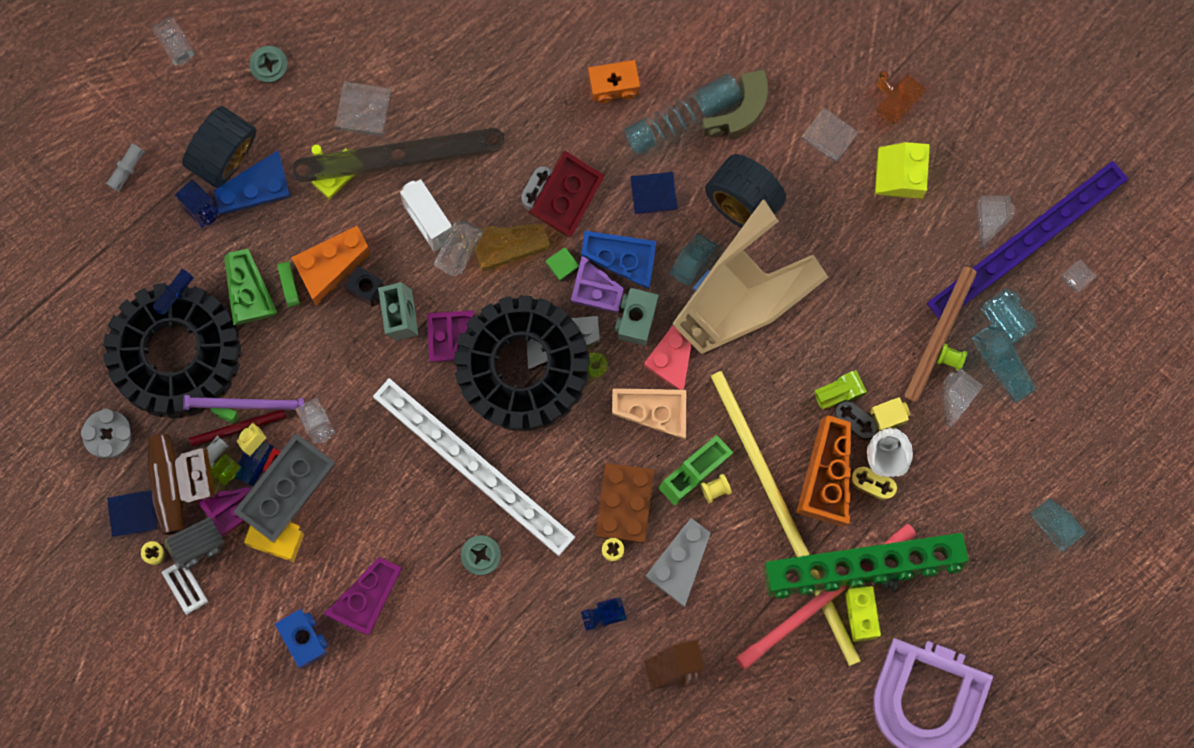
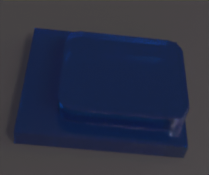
(653, 193)
(253, 465)
(131, 513)

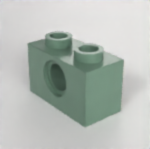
(398, 311)
(636, 331)

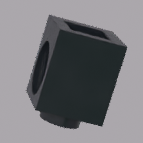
(359, 278)

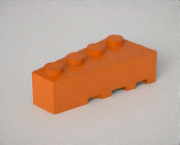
(826, 483)

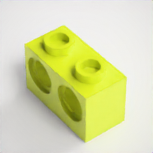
(862, 614)

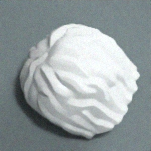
(889, 453)

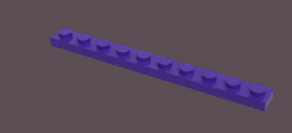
(1036, 234)

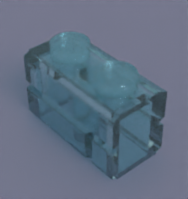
(1007, 313)

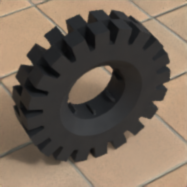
(202, 378)
(546, 399)

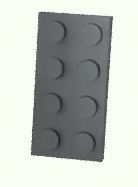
(284, 488)

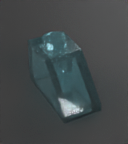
(693, 259)
(1058, 524)

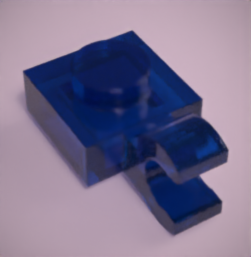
(607, 612)

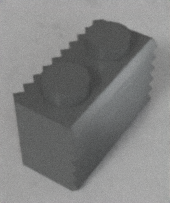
(194, 544)

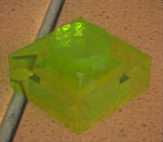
(225, 469)

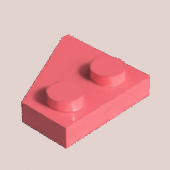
(671, 358)

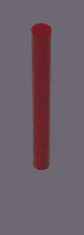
(237, 427)

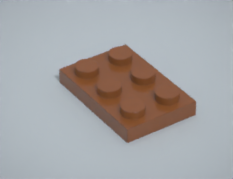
(625, 503)

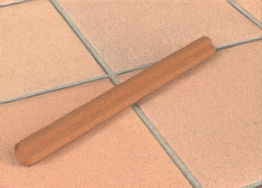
(940, 334)

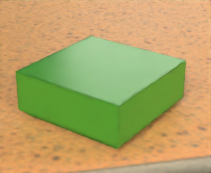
(562, 264)
(226, 414)

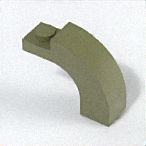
(754, 91)

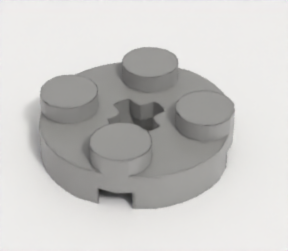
(107, 420)

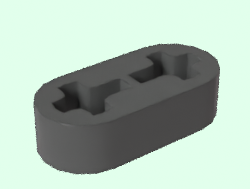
(859, 416)

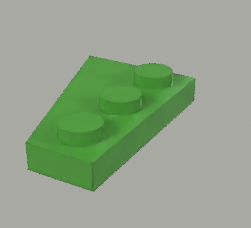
(246, 289)

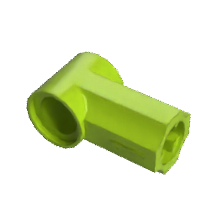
(848, 388)

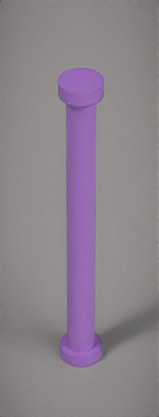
(241, 403)

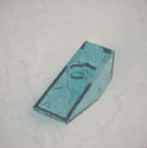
(1004, 361)

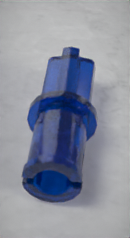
(173, 292)

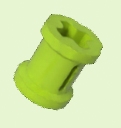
(951, 357)

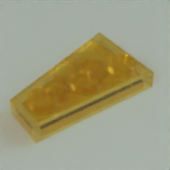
(509, 244)

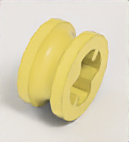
(152, 545)
(620, 550)

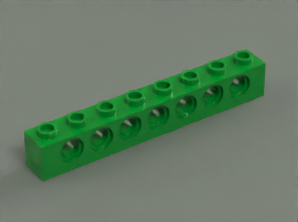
(950, 545)

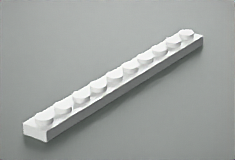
(474, 467)

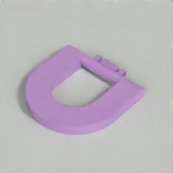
(892, 684)

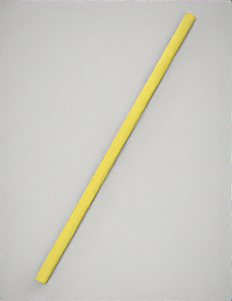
(781, 509)

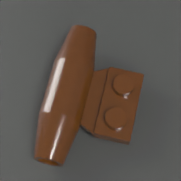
(176, 481)

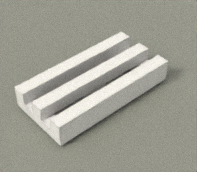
(195, 605)

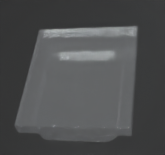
(830, 135)

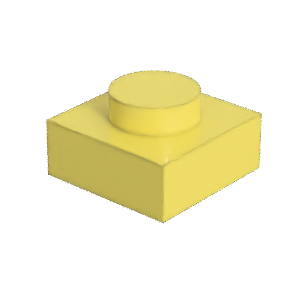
(251, 439)

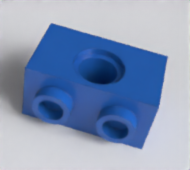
(289, 630)

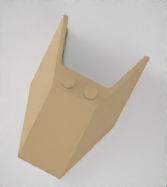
(740, 295)

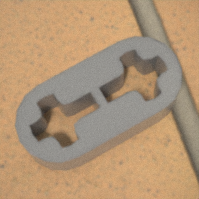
(532, 186)

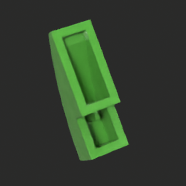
(695, 470)

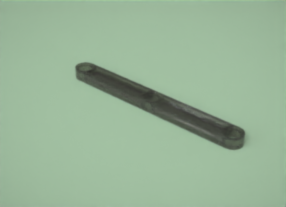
(381, 158)

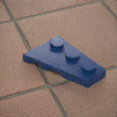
(253, 187)
(622, 255)

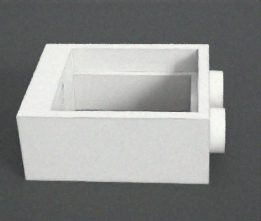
(426, 213)

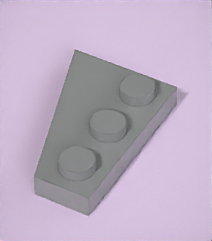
(589, 329)
(680, 562)

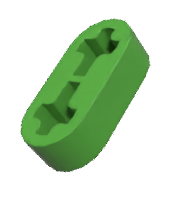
(288, 284)

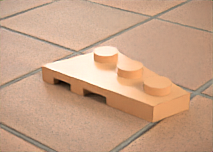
(653, 408)

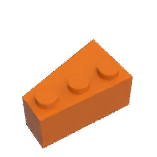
(330, 262)

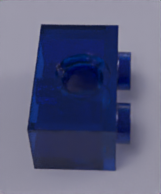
(197, 204)

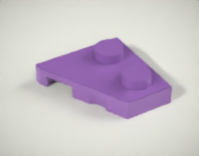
(596, 289)

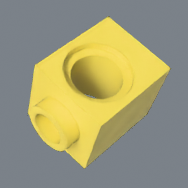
(890, 414)

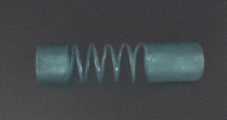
(711, 99)

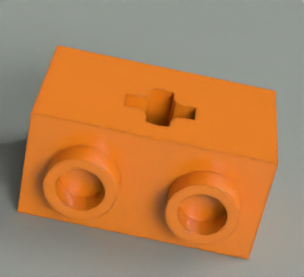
(622, 73)

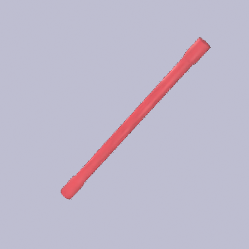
(756, 650)

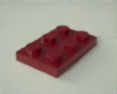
(566, 194)

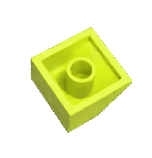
(902, 170)

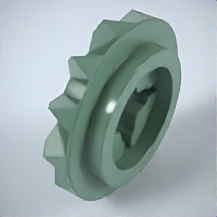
(275, 56)
(477, 544)

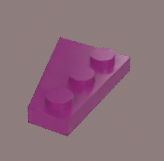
(365, 599)

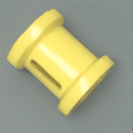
(715, 488)

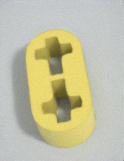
(871, 489)

